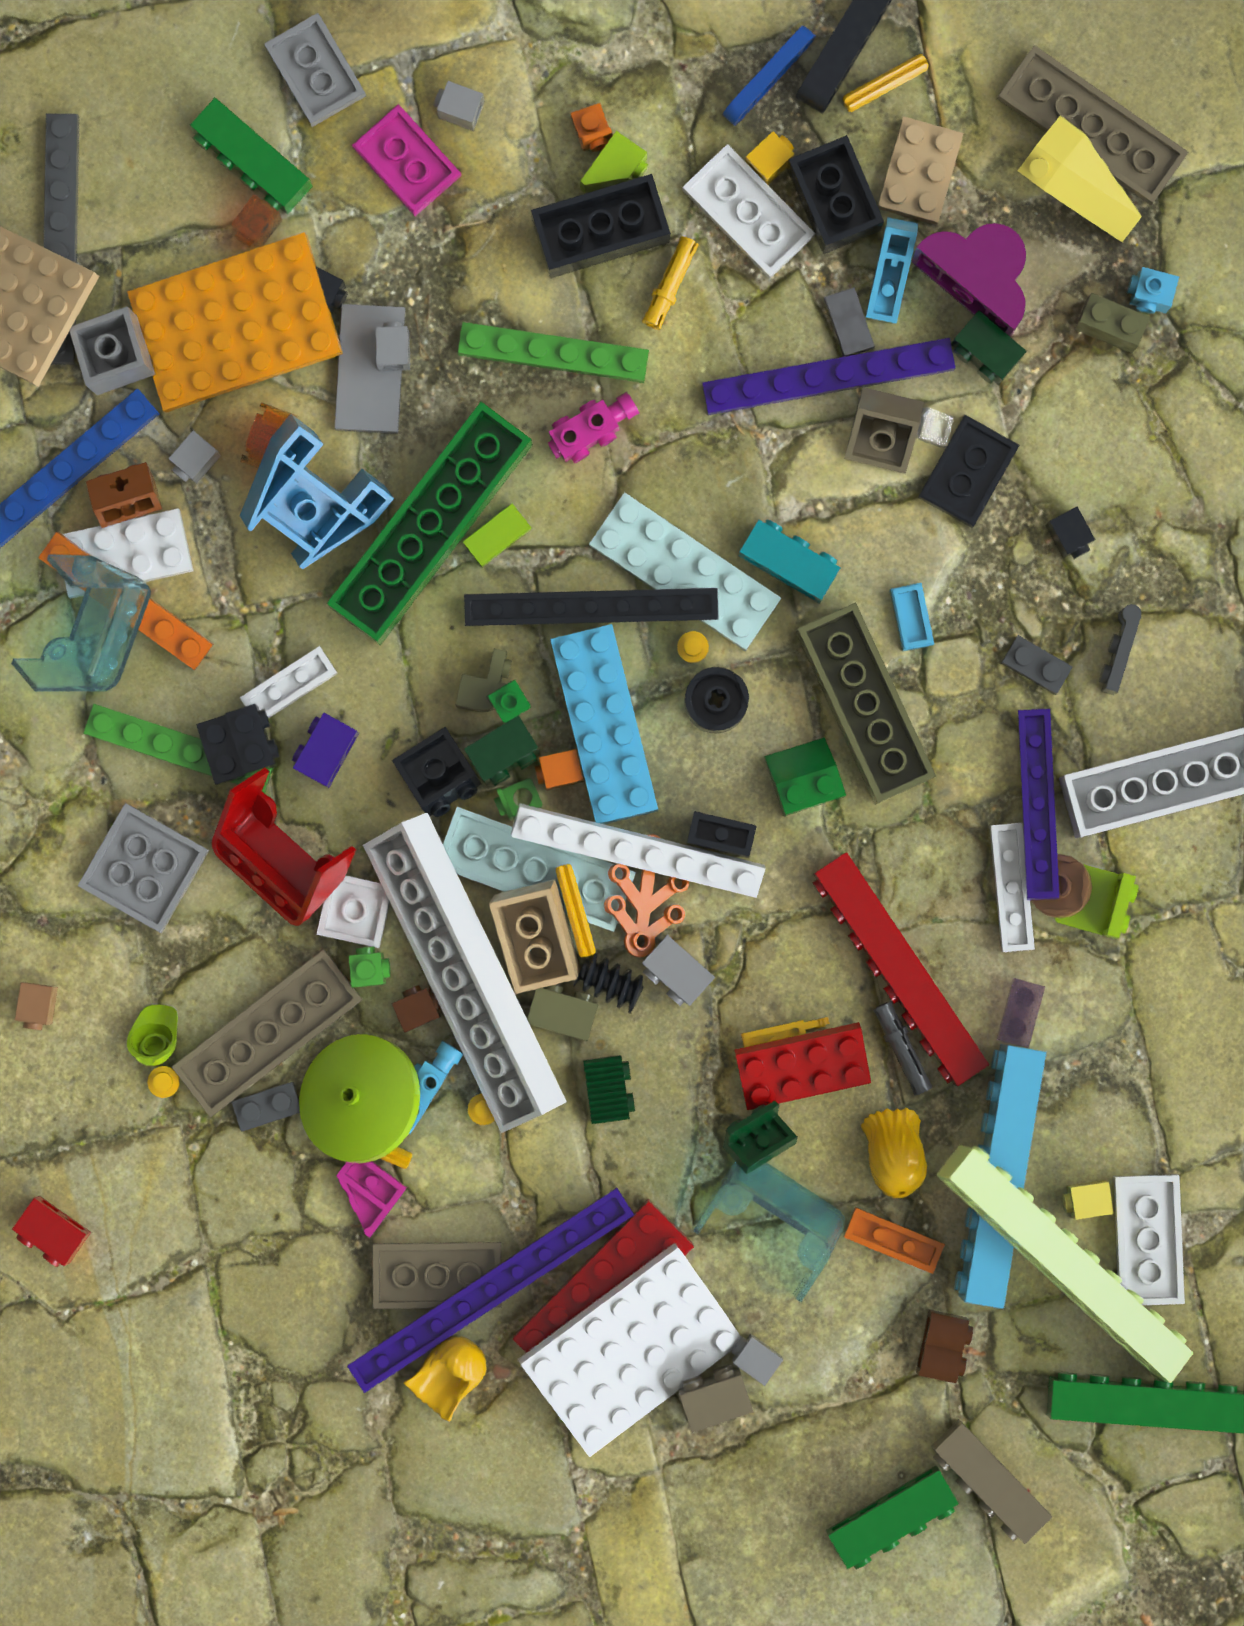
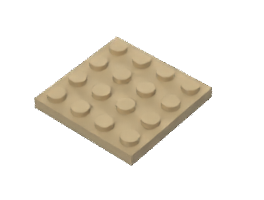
(37, 304)

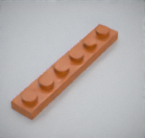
(156, 622)

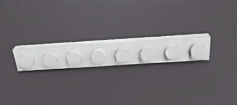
(637, 850)

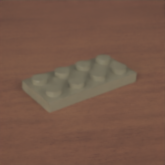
(428, 1272)

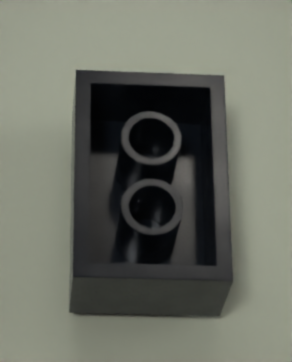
(835, 194)

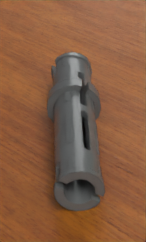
(896, 1035)

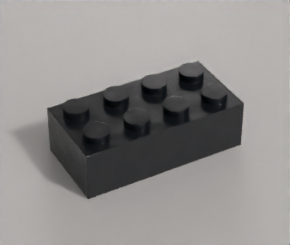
(601, 226)

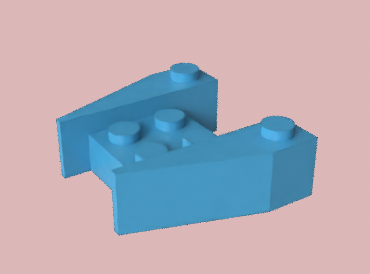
(303, 503)

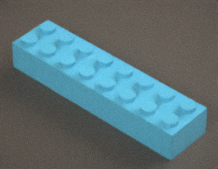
(1008, 1144)

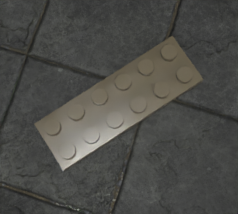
(1131, 148)
(267, 1033)

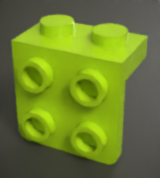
(1107, 904)

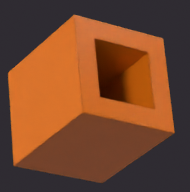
(559, 770)

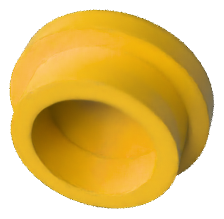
(692, 647)
(163, 1082)
(479, 1111)

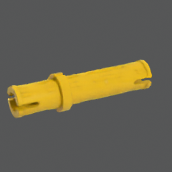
(665, 293)

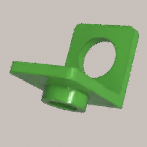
(505, 800)

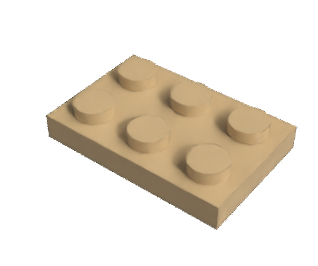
(920, 170)

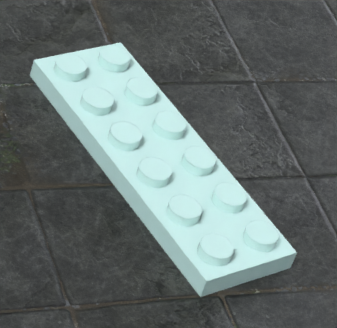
(673, 560)
(489, 855)

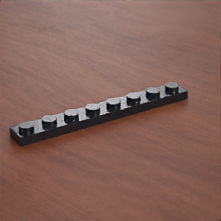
(591, 606)

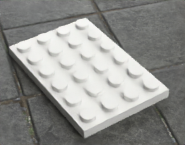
(631, 1350)

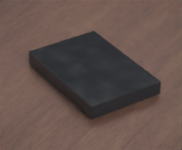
(968, 471)

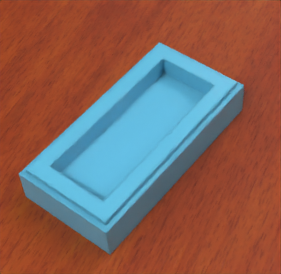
(911, 617)

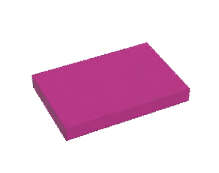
(406, 160)

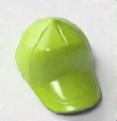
(153, 1035)

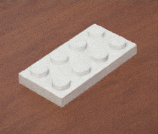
(748, 211)
(143, 546)
(1150, 1237)

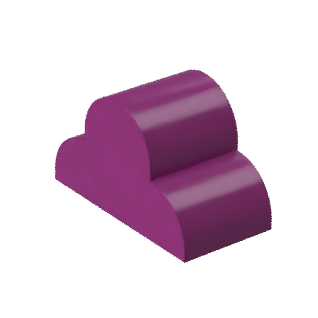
(978, 271)

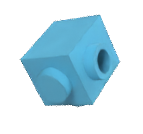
(1152, 290)

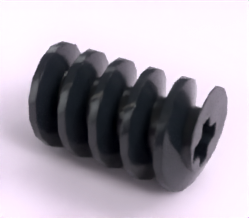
(610, 982)

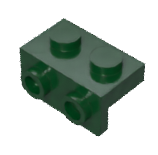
(758, 1137)

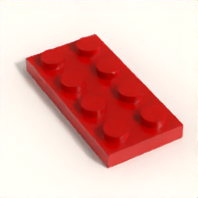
(803, 1066)

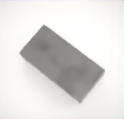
(849, 322)

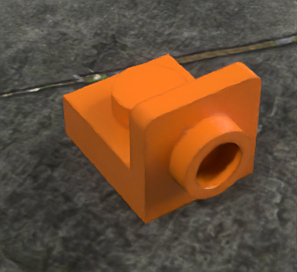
(591, 127)

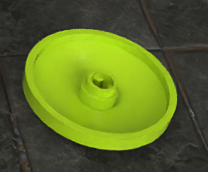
(359, 1098)

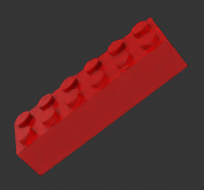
(618, 1258)

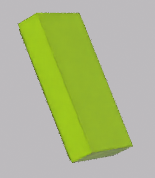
(497, 535)

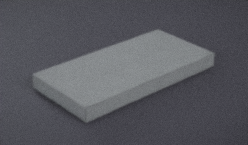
(365, 396)

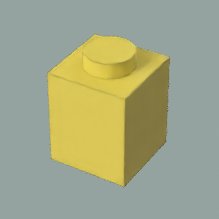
(1088, 1200)

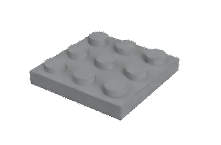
(143, 868)

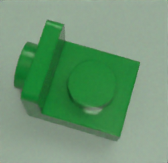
(509, 701)

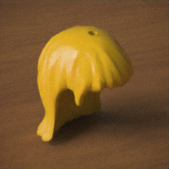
(895, 1151)
(448, 1375)

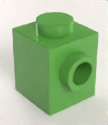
(368, 968)

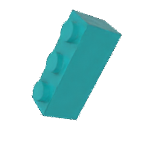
(790, 560)

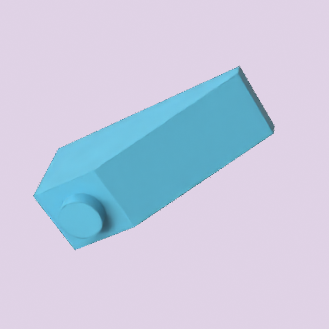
(892, 270)

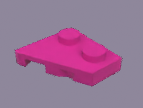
(370, 1192)

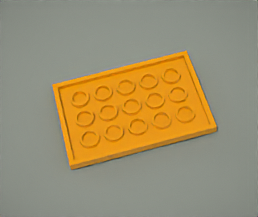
(235, 322)

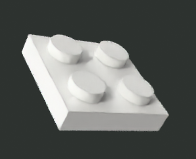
(355, 912)

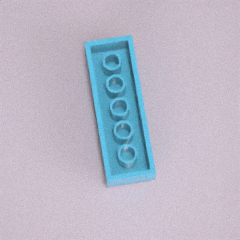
(604, 724)

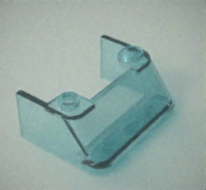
(101, 633)
(788, 1201)

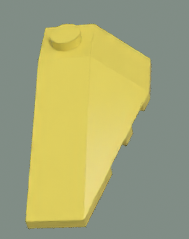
(1078, 177)

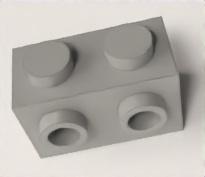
(677, 971)

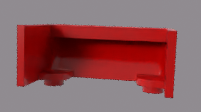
(269, 858)

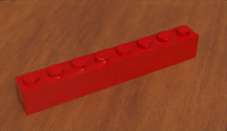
(901, 970)

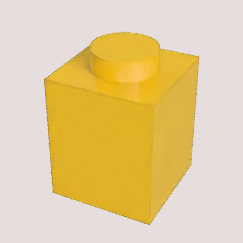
(770, 157)

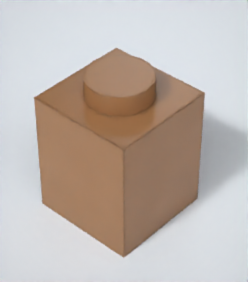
(36, 1005)

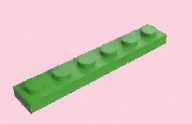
(553, 352)
(151, 740)

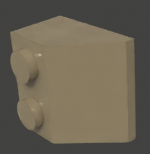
(884, 430)

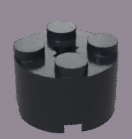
(725, 684)

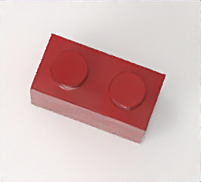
(50, 1232)

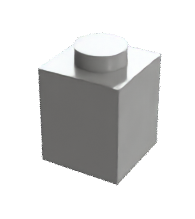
(459, 105)
(392, 347)
(193, 458)
(756, 1358)

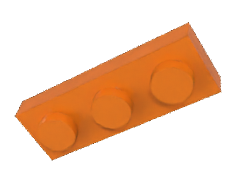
(894, 1240)

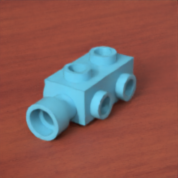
(438, 1069)

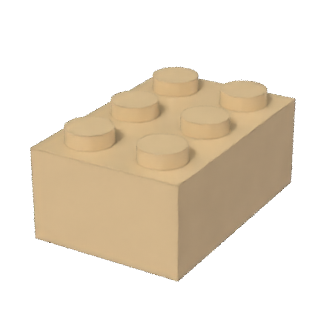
(535, 936)

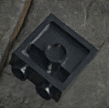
(238, 744)
(437, 773)

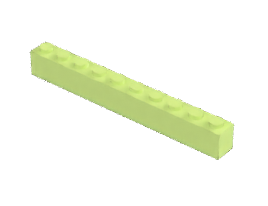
(1064, 1262)

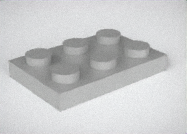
(315, 69)

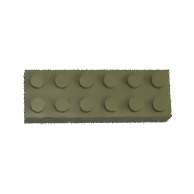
(865, 703)

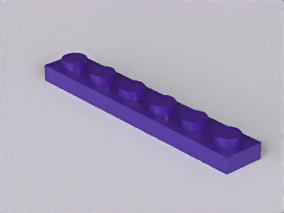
(1038, 804)

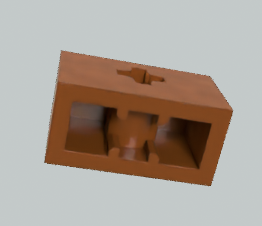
(123, 495)

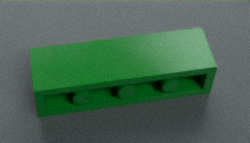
(251, 156)
(892, 1517)

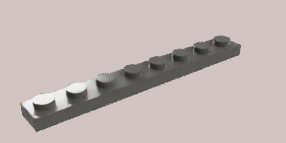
(62, 200)

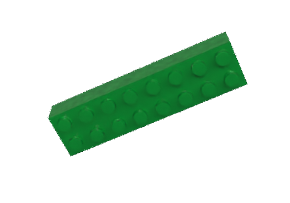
(430, 523)

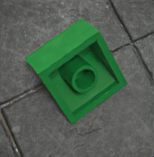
(805, 776)

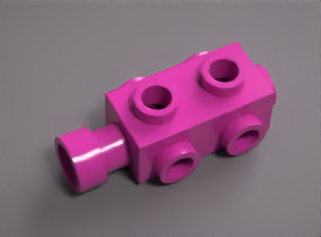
(586, 433)

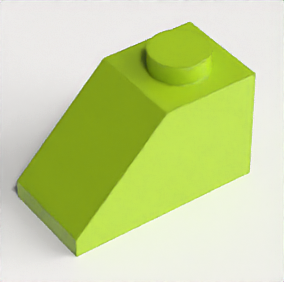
(617, 163)

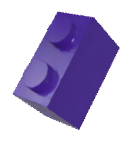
(325, 749)

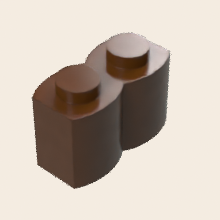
(944, 1346)

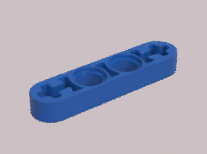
(769, 75)

